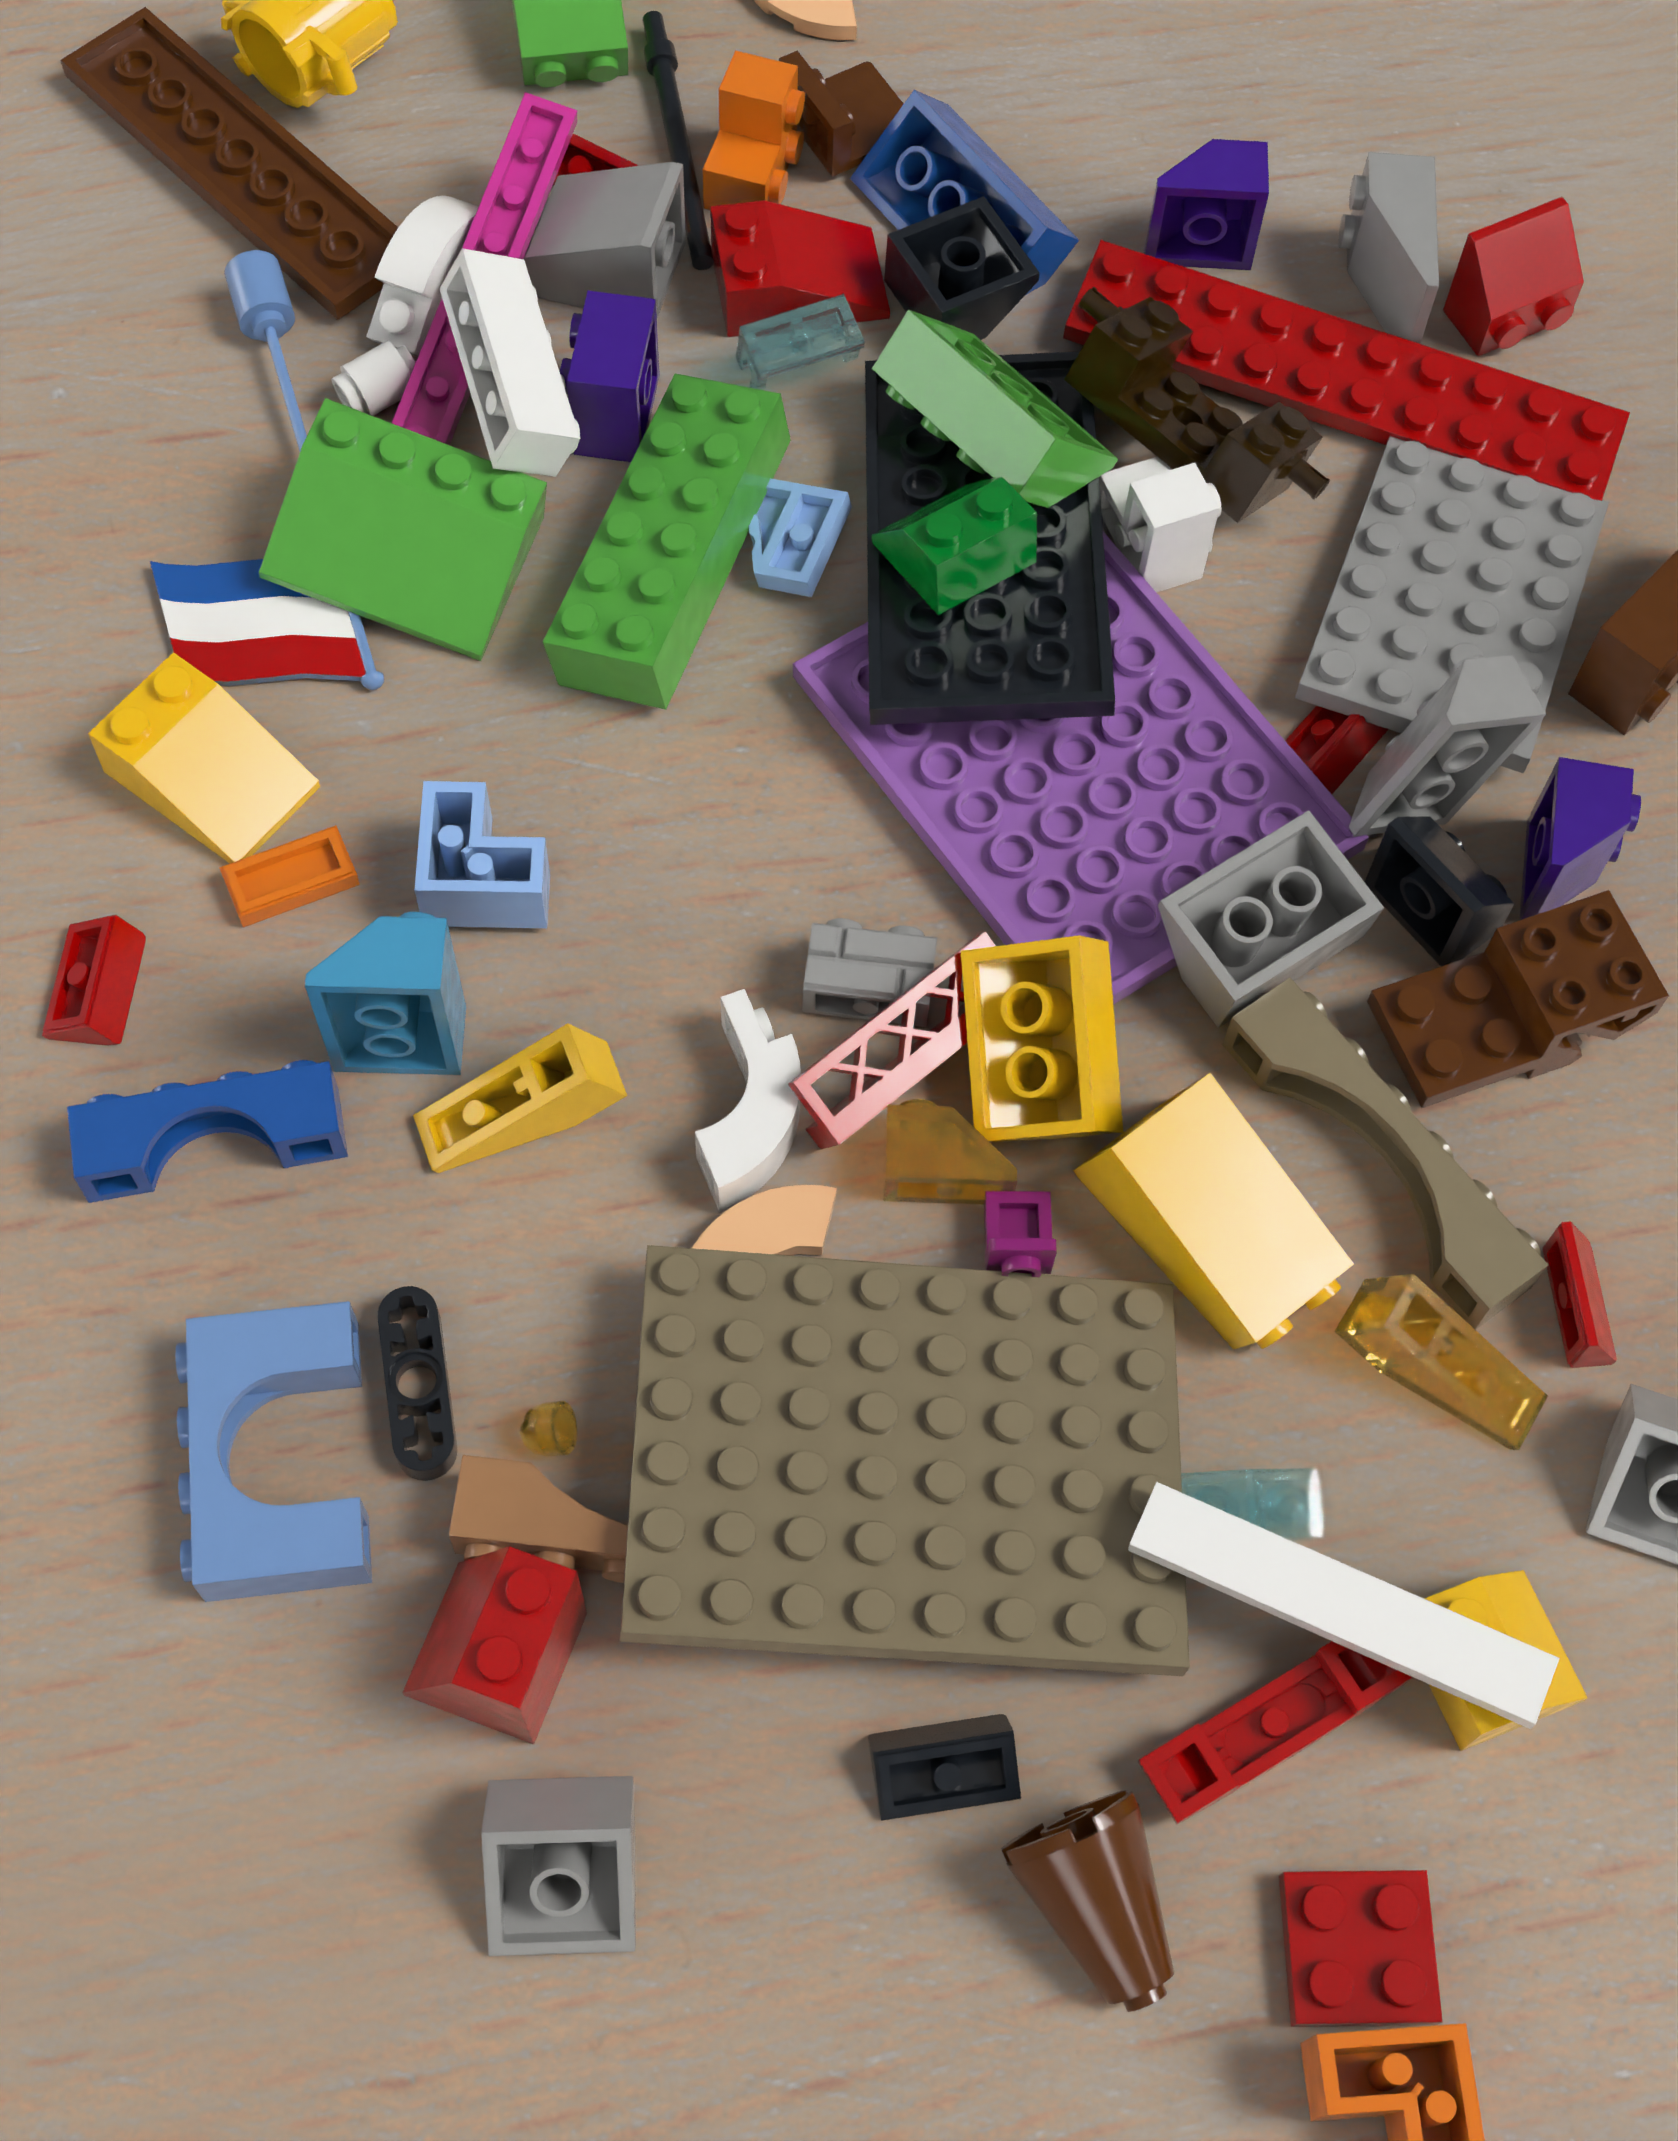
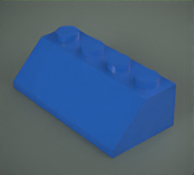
(936, 162)

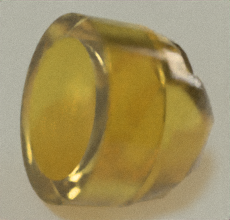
(550, 1429)

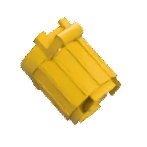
(307, 45)

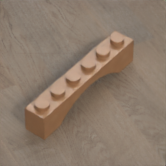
(518, 1507)

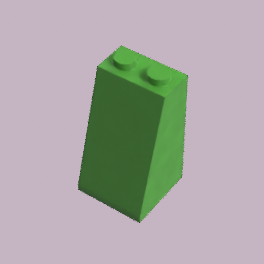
(570, 40)

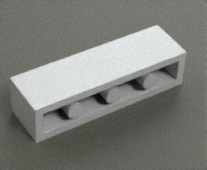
(509, 363)

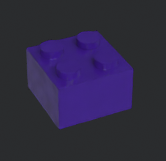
(612, 373)

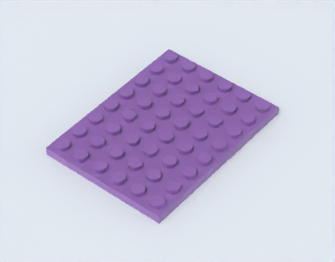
(1088, 816)

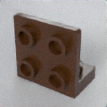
(843, 112)

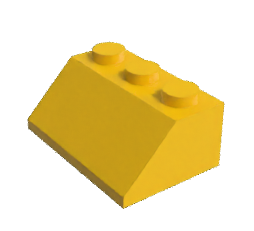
(1042, 1040)

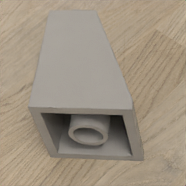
(610, 234)

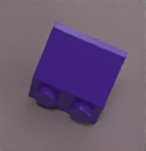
(1211, 206)
(1575, 831)

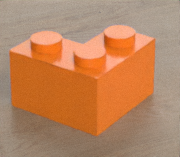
(755, 132)
(1408, 2075)

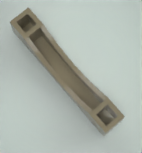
(1473, 1249)

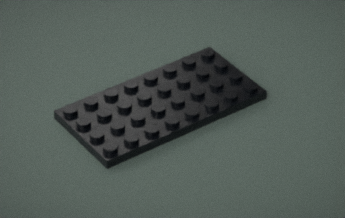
(1018, 647)

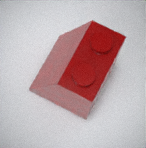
(500, 1641)

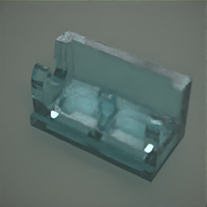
(798, 339)

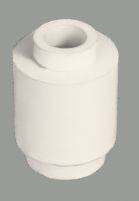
(375, 378)

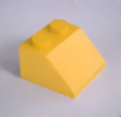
(1511, 1607)

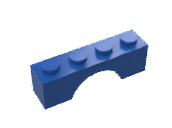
(127, 1140)

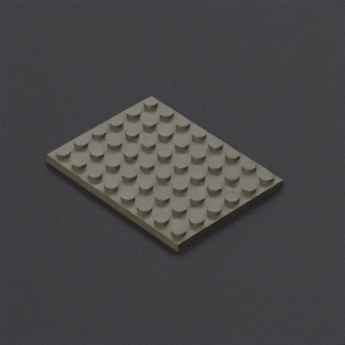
(902, 1463)

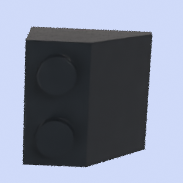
(959, 268)
(1436, 889)

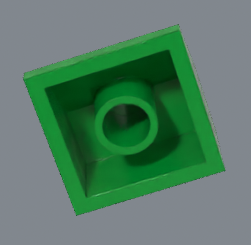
(962, 542)

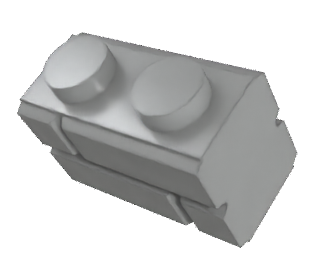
(864, 970)

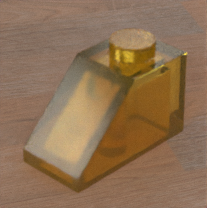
(939, 1157)

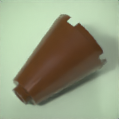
(1100, 1896)

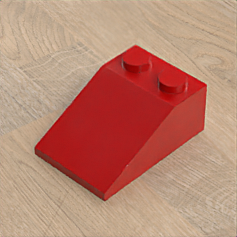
(788, 258)

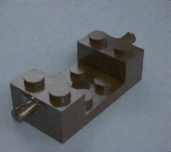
(1132, 380)

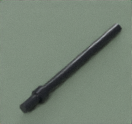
(662, 64)

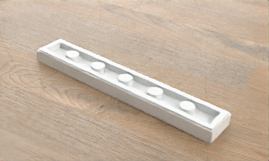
(1345, 1605)

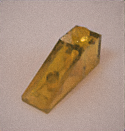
(1440, 1357)

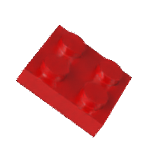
(1359, 1948)

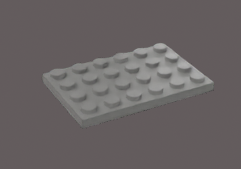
(1450, 570)

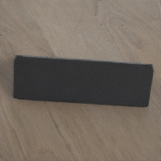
(944, 1766)

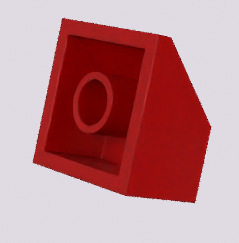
(1516, 278)

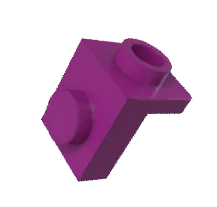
(1019, 1232)

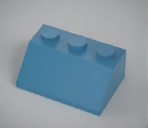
(392, 999)

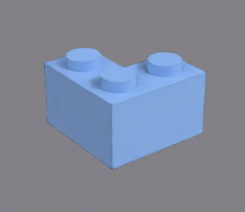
(468, 871)

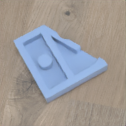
(796, 535)

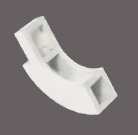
(416, 268)
(757, 1135)

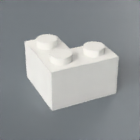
(1160, 519)

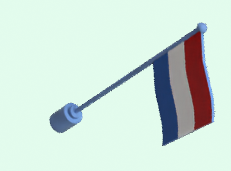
(223, 613)

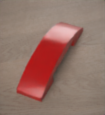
(1266, 1728)

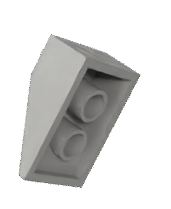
(1394, 240)

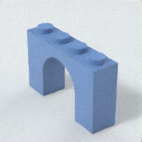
(230, 1372)

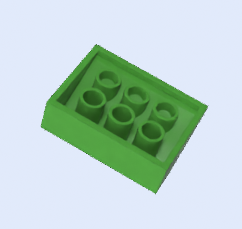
(403, 529)

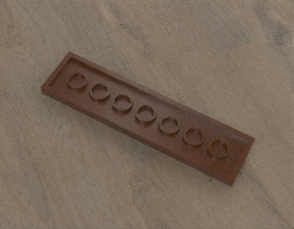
(236, 158)

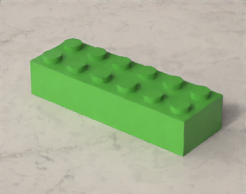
(668, 541)

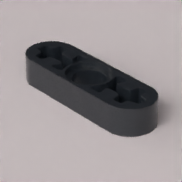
(392, 1340)

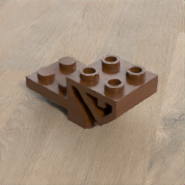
(1520, 1001)

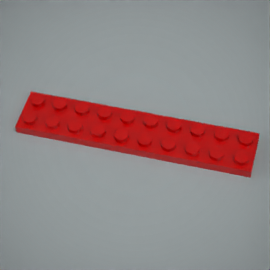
(1363, 376)

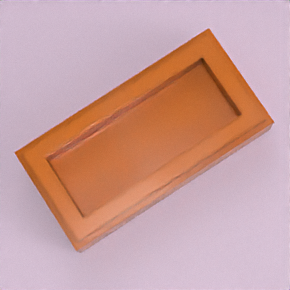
(289, 876)

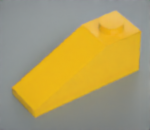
(522, 1099)

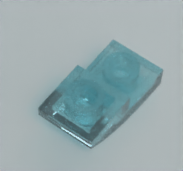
(1273, 1499)

